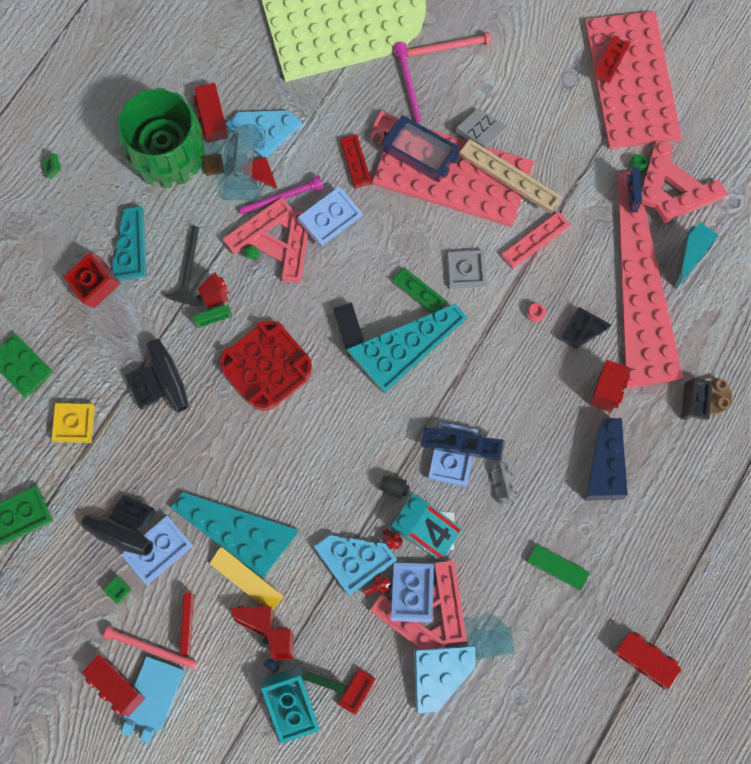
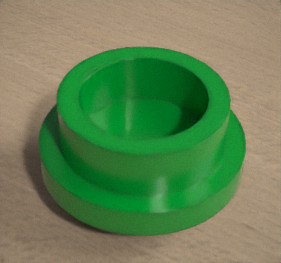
(251, 252)

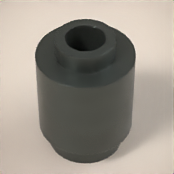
(394, 486)

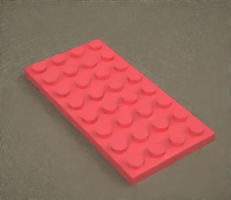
(639, 99)
(464, 188)

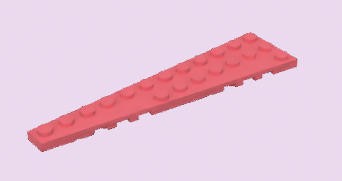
(647, 330)

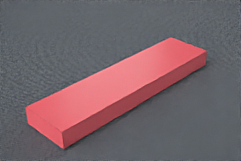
(535, 240)

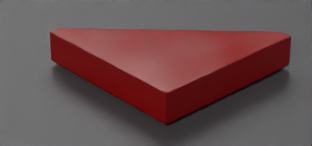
(262, 172)

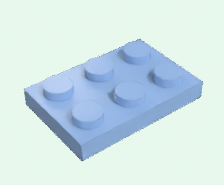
(330, 216)
(451, 467)
(168, 547)
(412, 592)

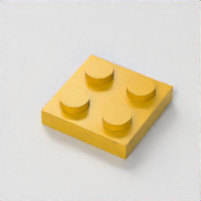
(73, 423)

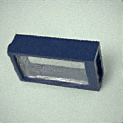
(421, 148)

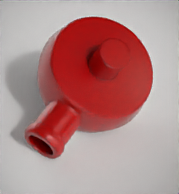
(392, 539)

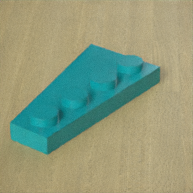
(131, 247)

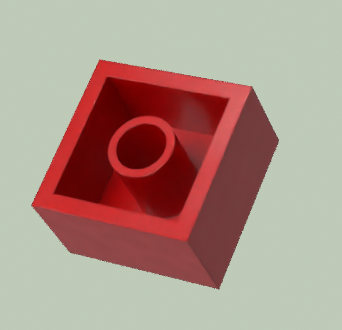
(91, 280)
(609, 385)

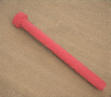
(450, 45)
(110, 633)

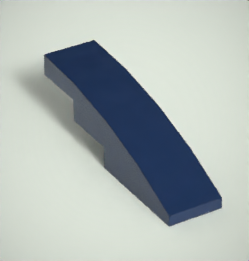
(462, 444)

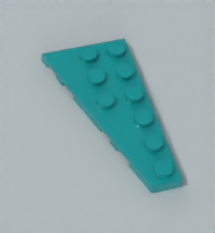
(399, 350)
(245, 536)

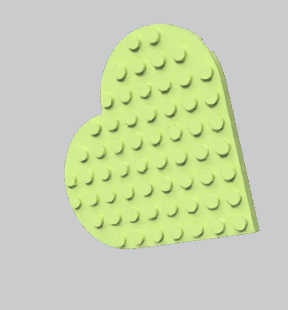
(338, 33)

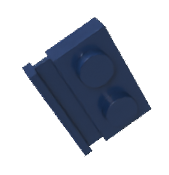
(634, 187)

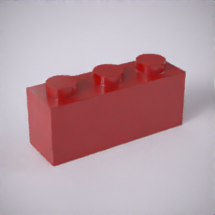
(210, 112)
(648, 660)
(113, 686)

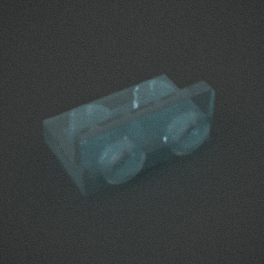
(493, 642)

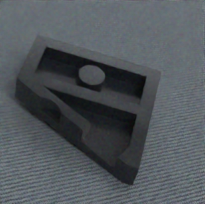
(583, 328)

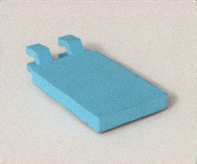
(159, 686)

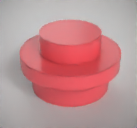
(536, 312)

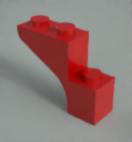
(261, 621)

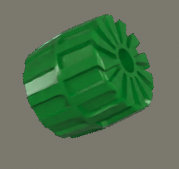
(161, 137)

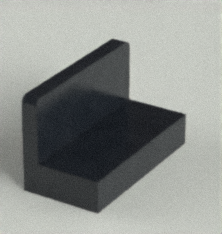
(696, 399)

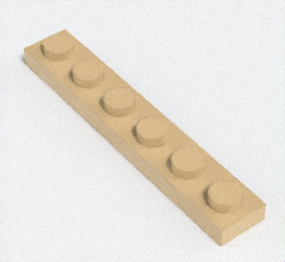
(510, 176)

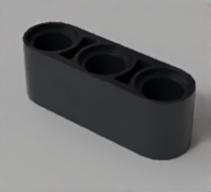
(348, 325)

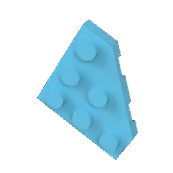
(277, 124)
(354, 560)
(440, 674)

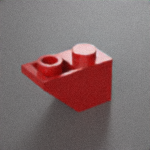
(214, 291)

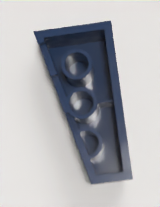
(608, 466)

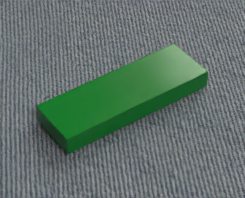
(419, 291)
(558, 567)

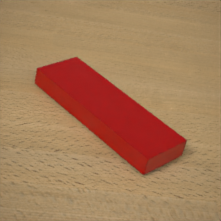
(355, 161)
(187, 623)

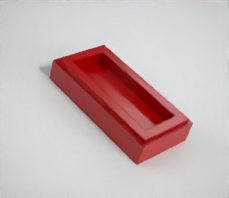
(356, 691)

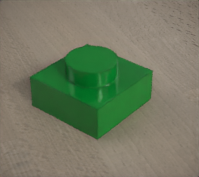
(51, 165)
(117, 590)

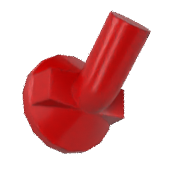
(382, 585)

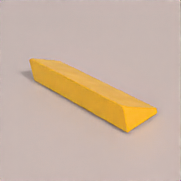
(245, 579)

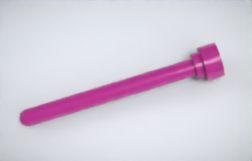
(400, 51)
(314, 184)

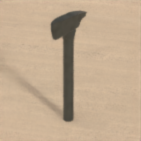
(183, 295)

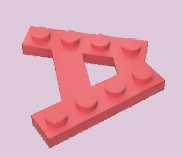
(694, 193)
(255, 234)
(444, 593)

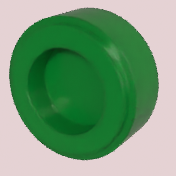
(639, 161)

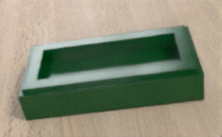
(324, 682)

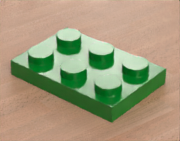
(22, 366)
(23, 515)

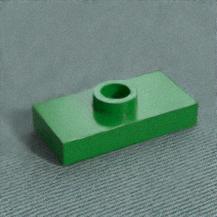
(212, 316)

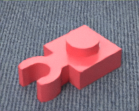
(382, 126)

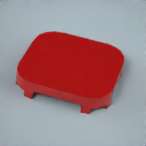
(266, 365)

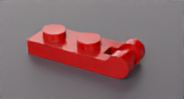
(611, 59)

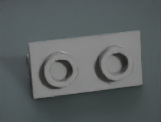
(507, 490)

